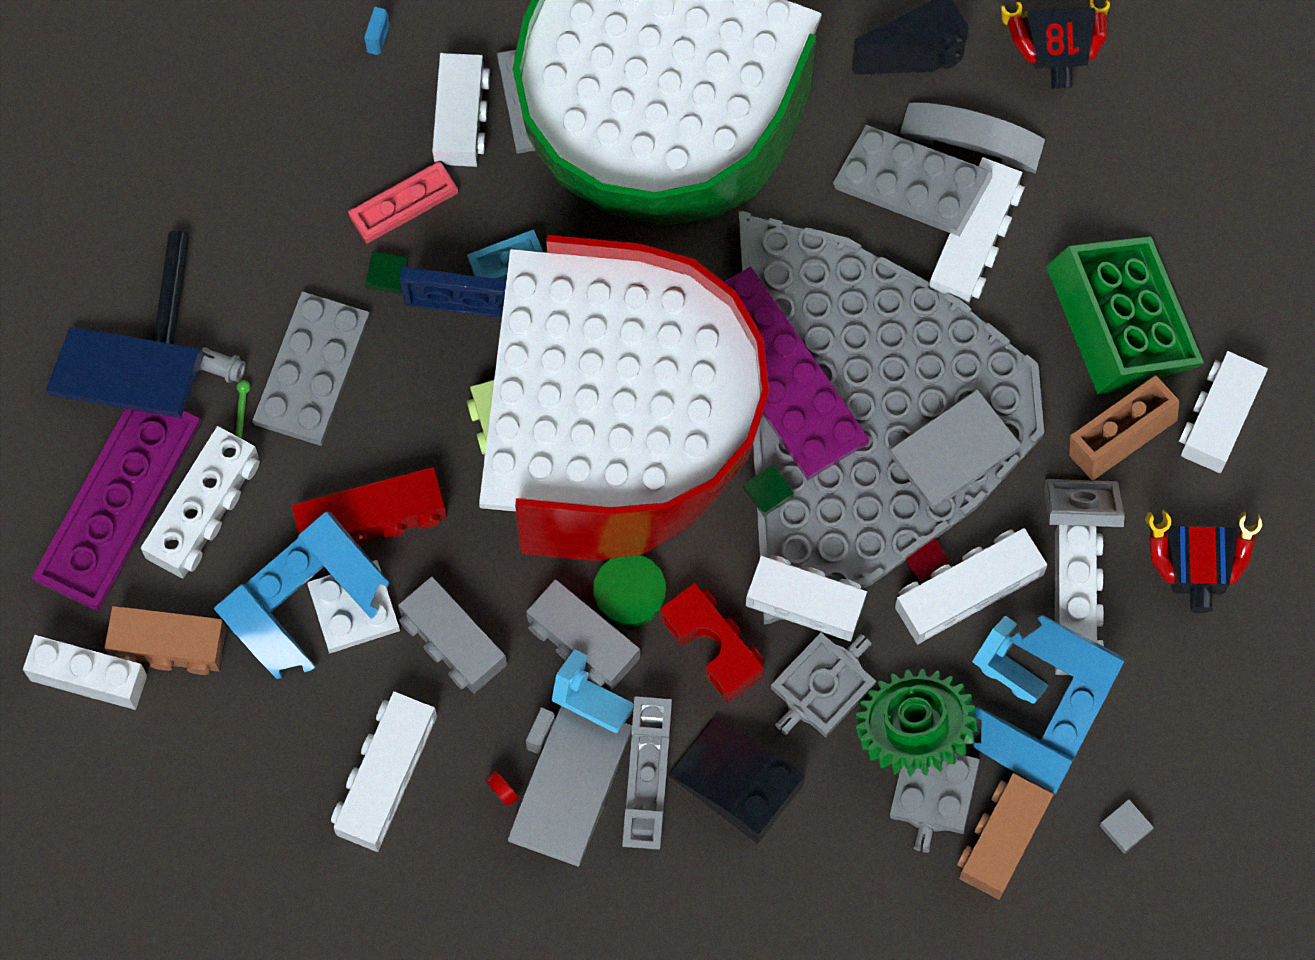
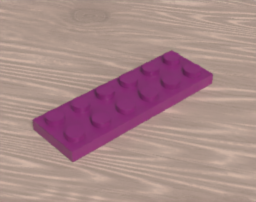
(801, 399)
(115, 505)

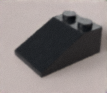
(914, 42)
(738, 779)

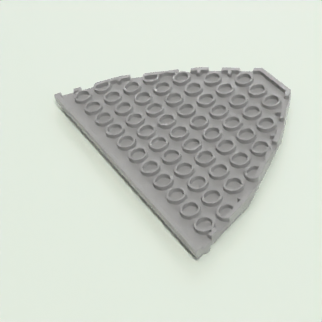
(897, 364)

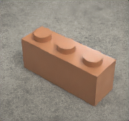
(1124, 428)
(166, 639)
(1004, 835)

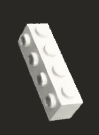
(201, 502)
(1078, 580)

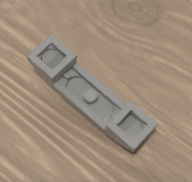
(974, 132)
(647, 773)

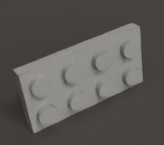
(913, 180)
(311, 368)

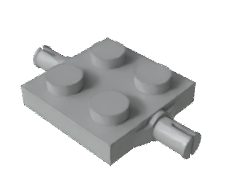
(823, 684)
(936, 800)

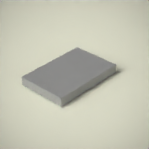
(955, 449)

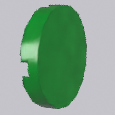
(629, 590)

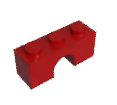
(694, 616)

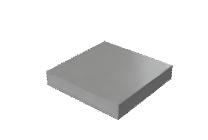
(1084, 503)

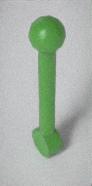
(243, 388)

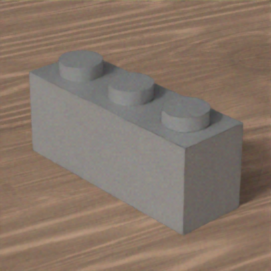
(576, 626)
(451, 636)

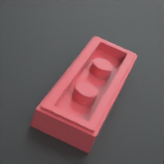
(403, 202)

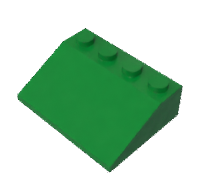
(1123, 313)

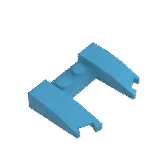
(318, 546)
(1093, 673)

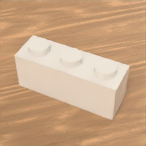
(460, 109)
(1222, 411)
(806, 597)
(85, 672)

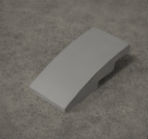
(569, 787)

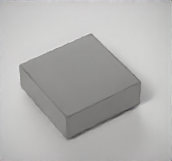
(540, 731)
(1126, 826)

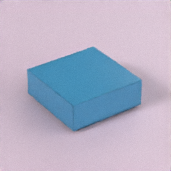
(377, 31)

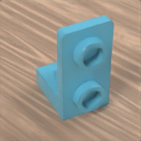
(997, 665)
(586, 698)

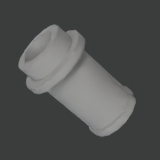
(219, 364)

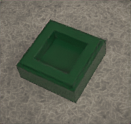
(385, 272)
(768, 490)

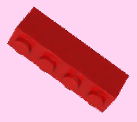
(379, 507)

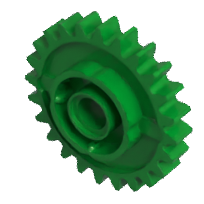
(916, 722)

